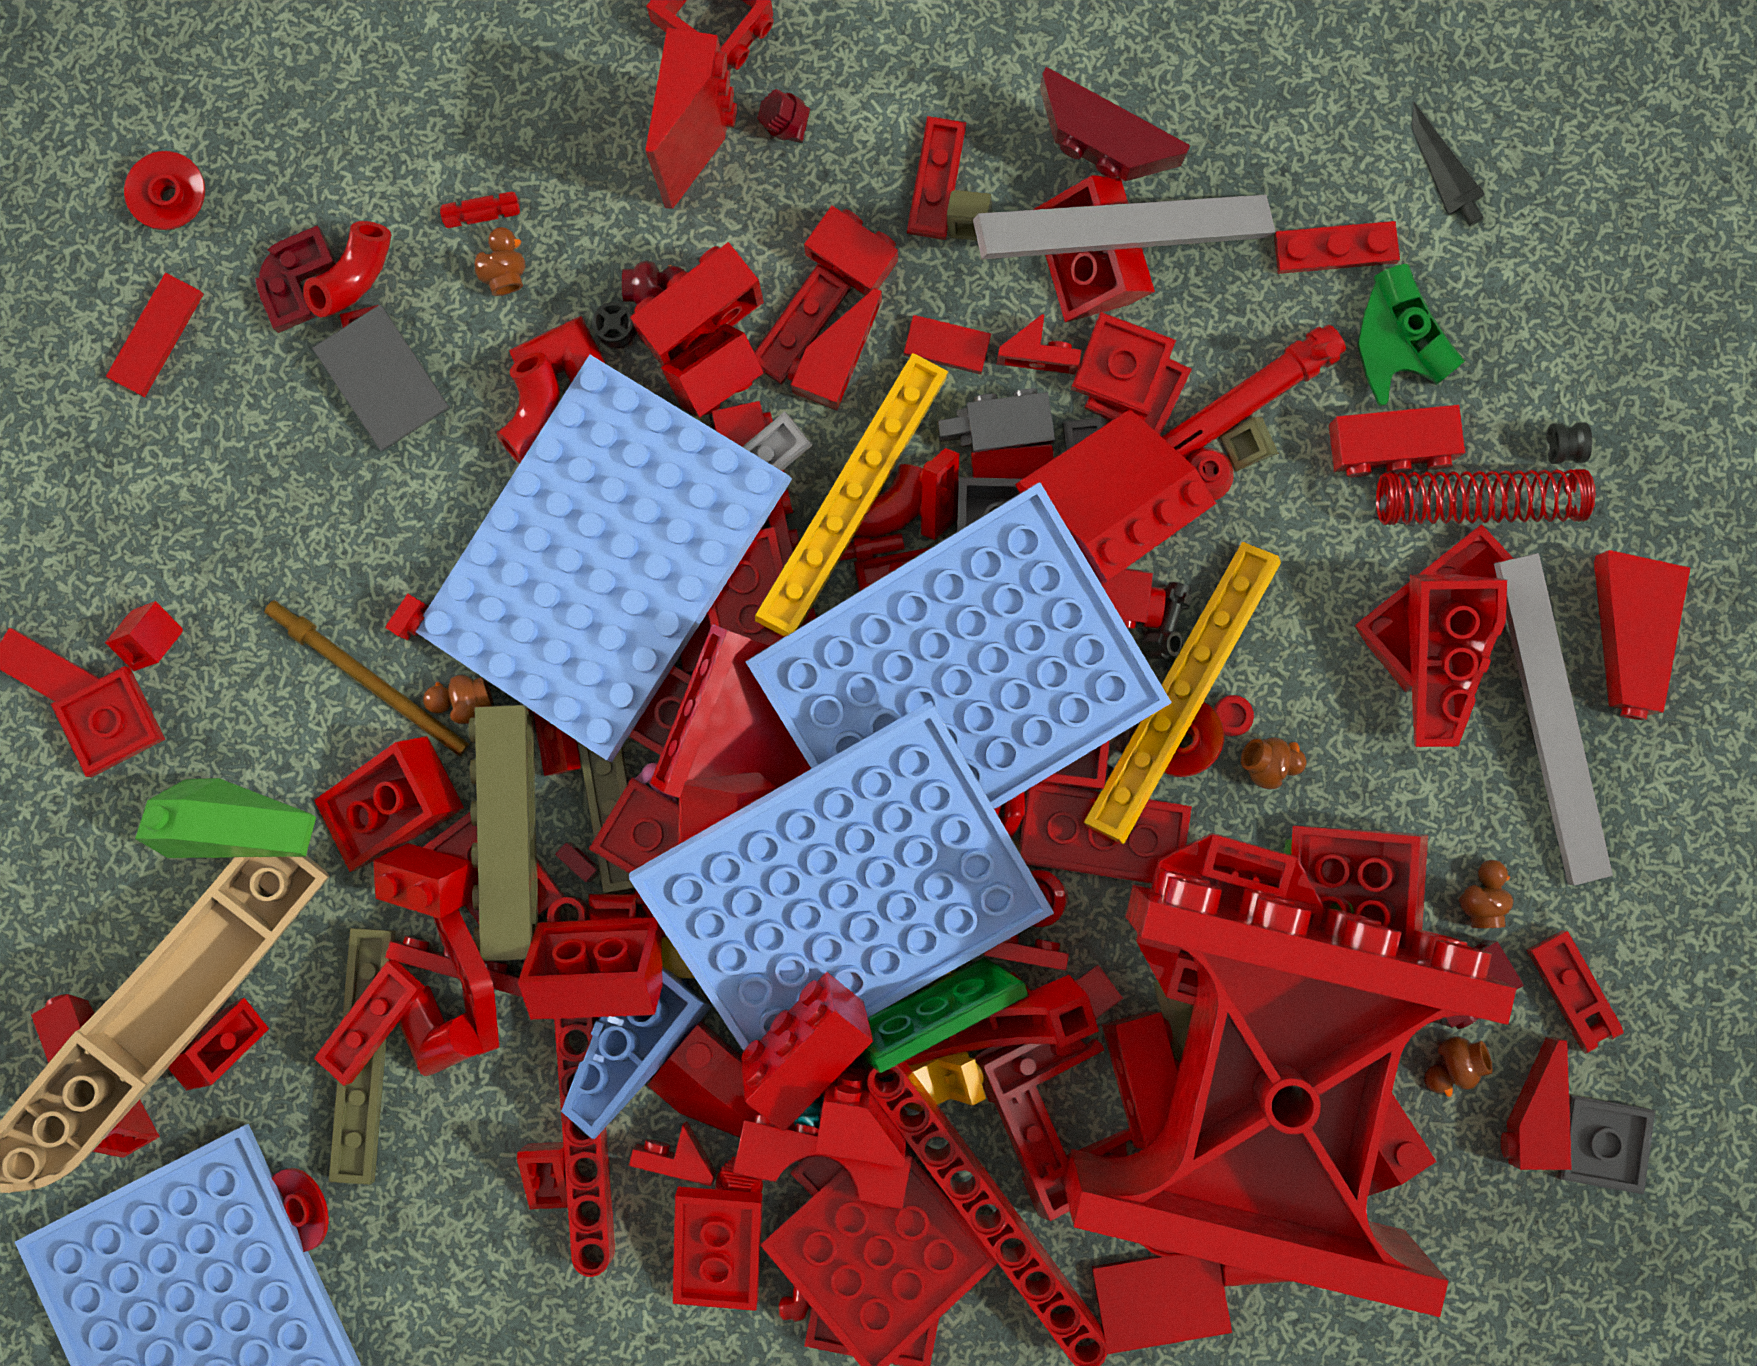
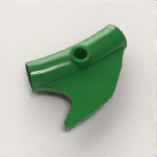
(1389, 343)

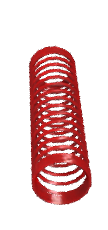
(1396, 499)

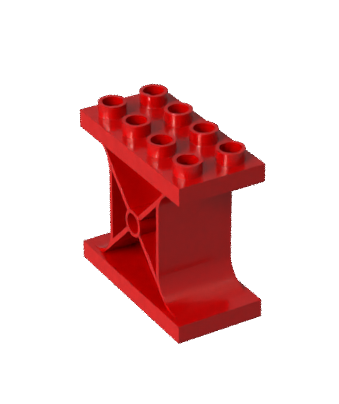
(1284, 1092)

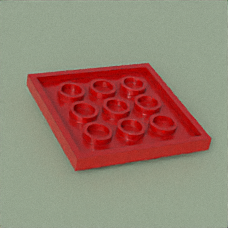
(878, 1269)

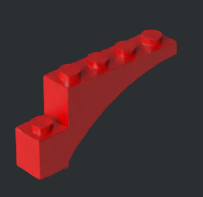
(1048, 1015)

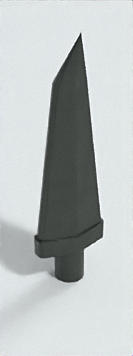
(1451, 178)

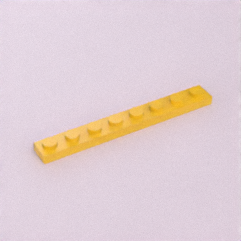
(851, 497)
(1187, 688)

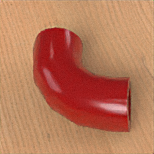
(353, 272)
(537, 400)
(896, 505)

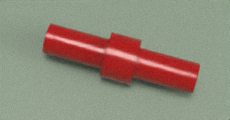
(864, 548)

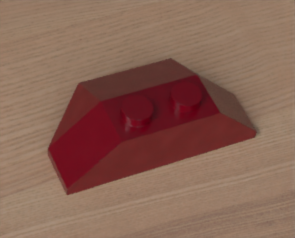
(1105, 132)

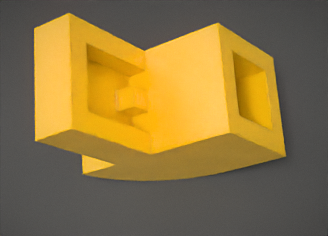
(950, 1078)

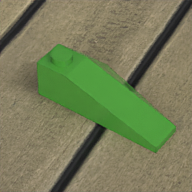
(221, 822)

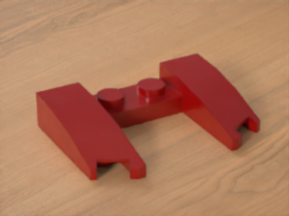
(1011, 1085)

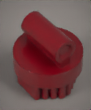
(784, 116)

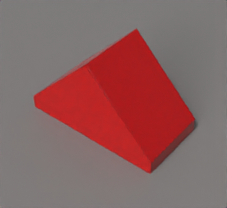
(543, 1175)

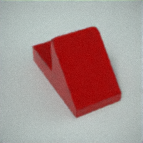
(1026, 351)
(687, 1163)

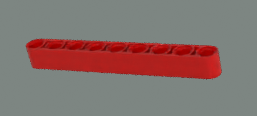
(582, 1146)
(994, 1228)

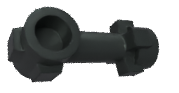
(1166, 640)

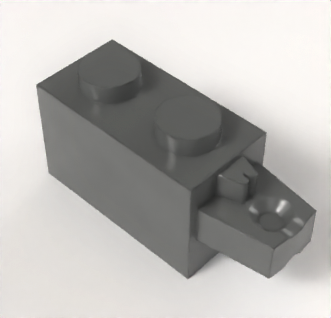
(1001, 422)

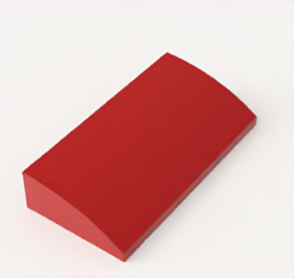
(1387, 626)

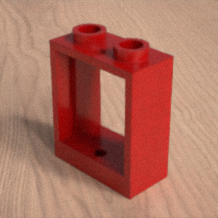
(755, 24)

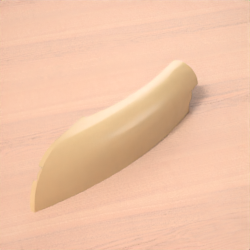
(151, 1018)

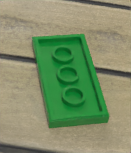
(940, 1012)

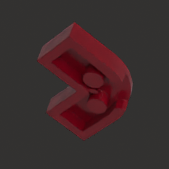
(282, 274)

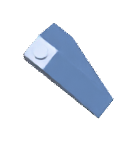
(629, 1052)

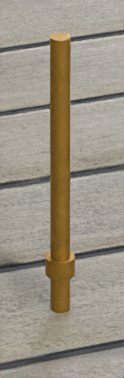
(305, 631)

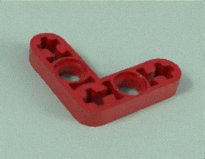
(474, 977)

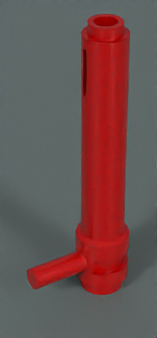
(1298, 363)

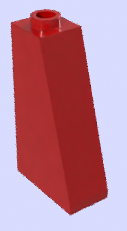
(1639, 628)
(54, 1027)

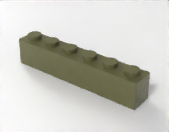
(505, 831)

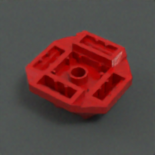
(1231, 867)

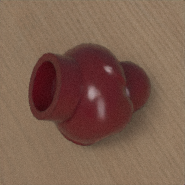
(646, 281)

